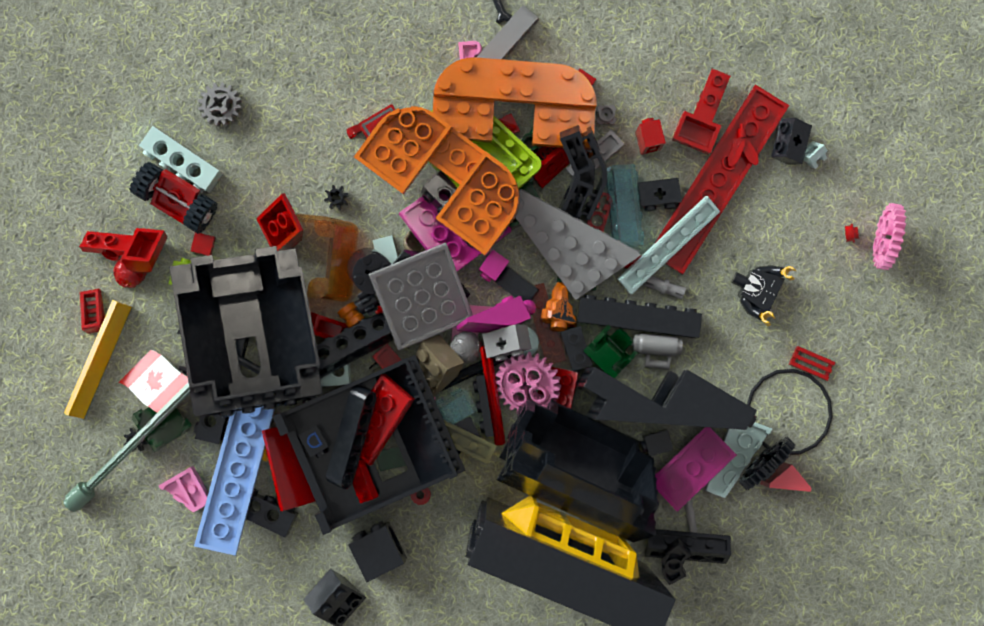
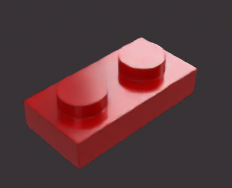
(363, 483)

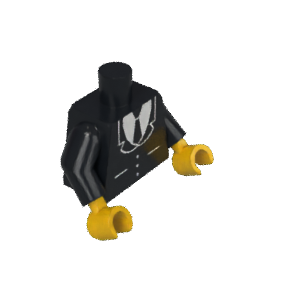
(761, 289)

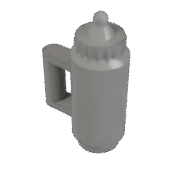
(657, 345)

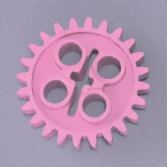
(887, 249)
(510, 386)

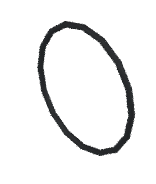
(816, 382)

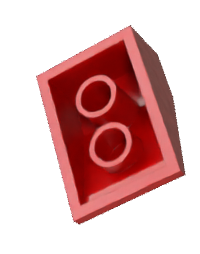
(280, 224)

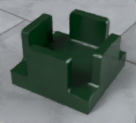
(610, 352)

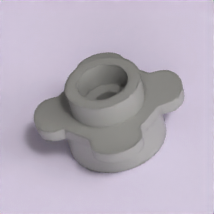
(610, 110)

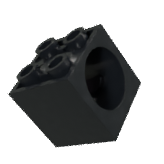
(377, 550)

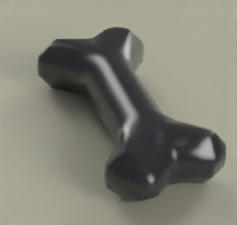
(502, 14)

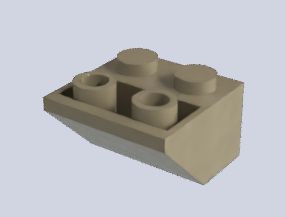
(438, 363)

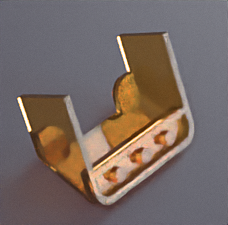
(342, 244)

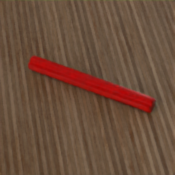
(493, 398)

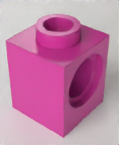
(493, 266)

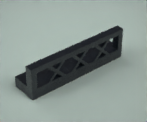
(703, 546)

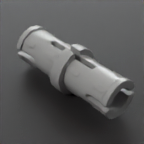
(665, 287)

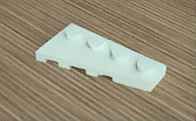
(745, 445)

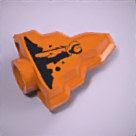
(558, 310)

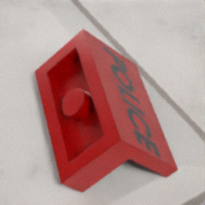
(552, 163)

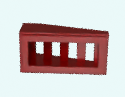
(99, 310)

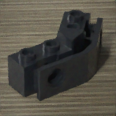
(584, 172)

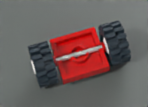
(173, 196)

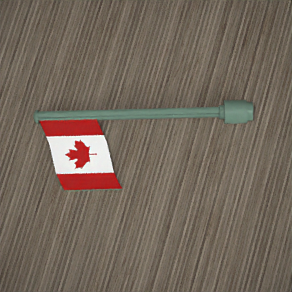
(158, 387)

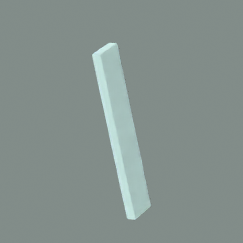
(668, 245)

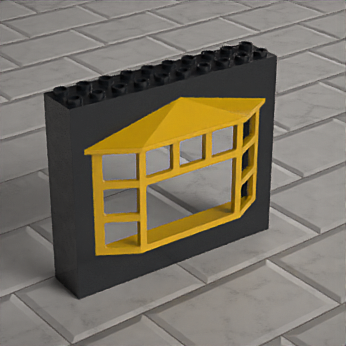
(567, 563)

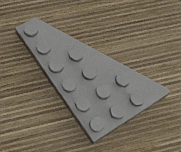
(571, 247)

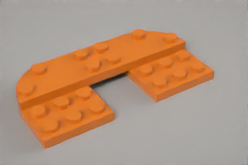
(471, 85)
(487, 189)

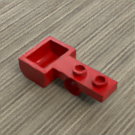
(697, 129)
(137, 250)

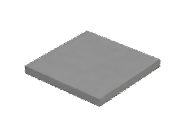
(421, 296)

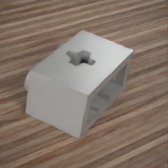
(507, 341)

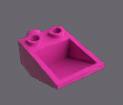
(504, 314)

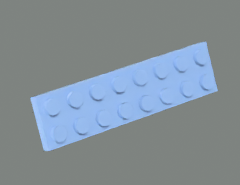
(233, 482)

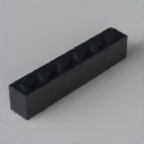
(638, 317)

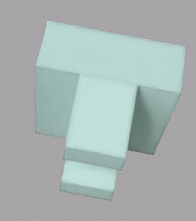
(814, 152)

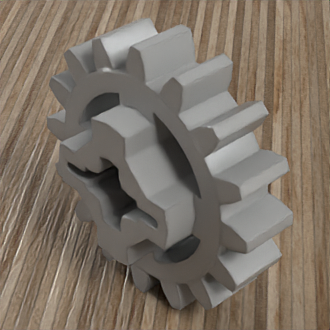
(214, 109)

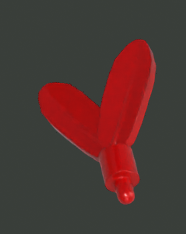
(742, 145)

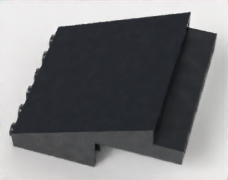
(677, 401)

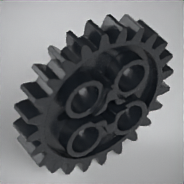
(767, 463)

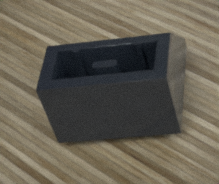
(334, 598)

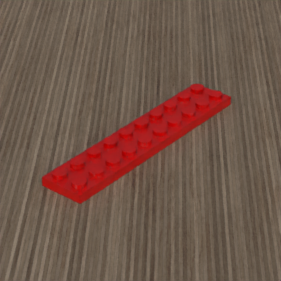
(717, 179)

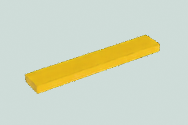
(97, 359)

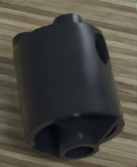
(362, 264)

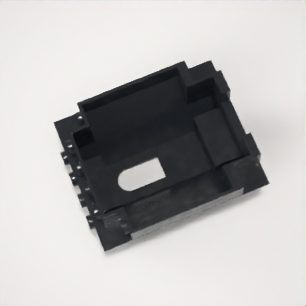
(238, 300)
(582, 469)

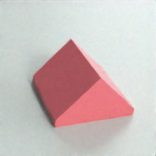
(787, 478)

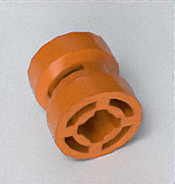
(350, 314)

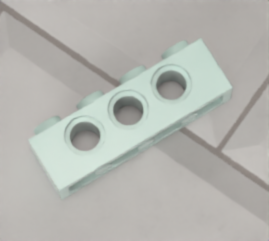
(156, 140)

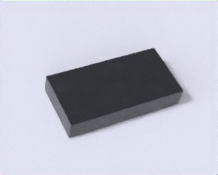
(516, 284)

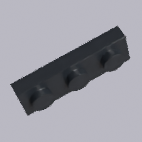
(483, 406)

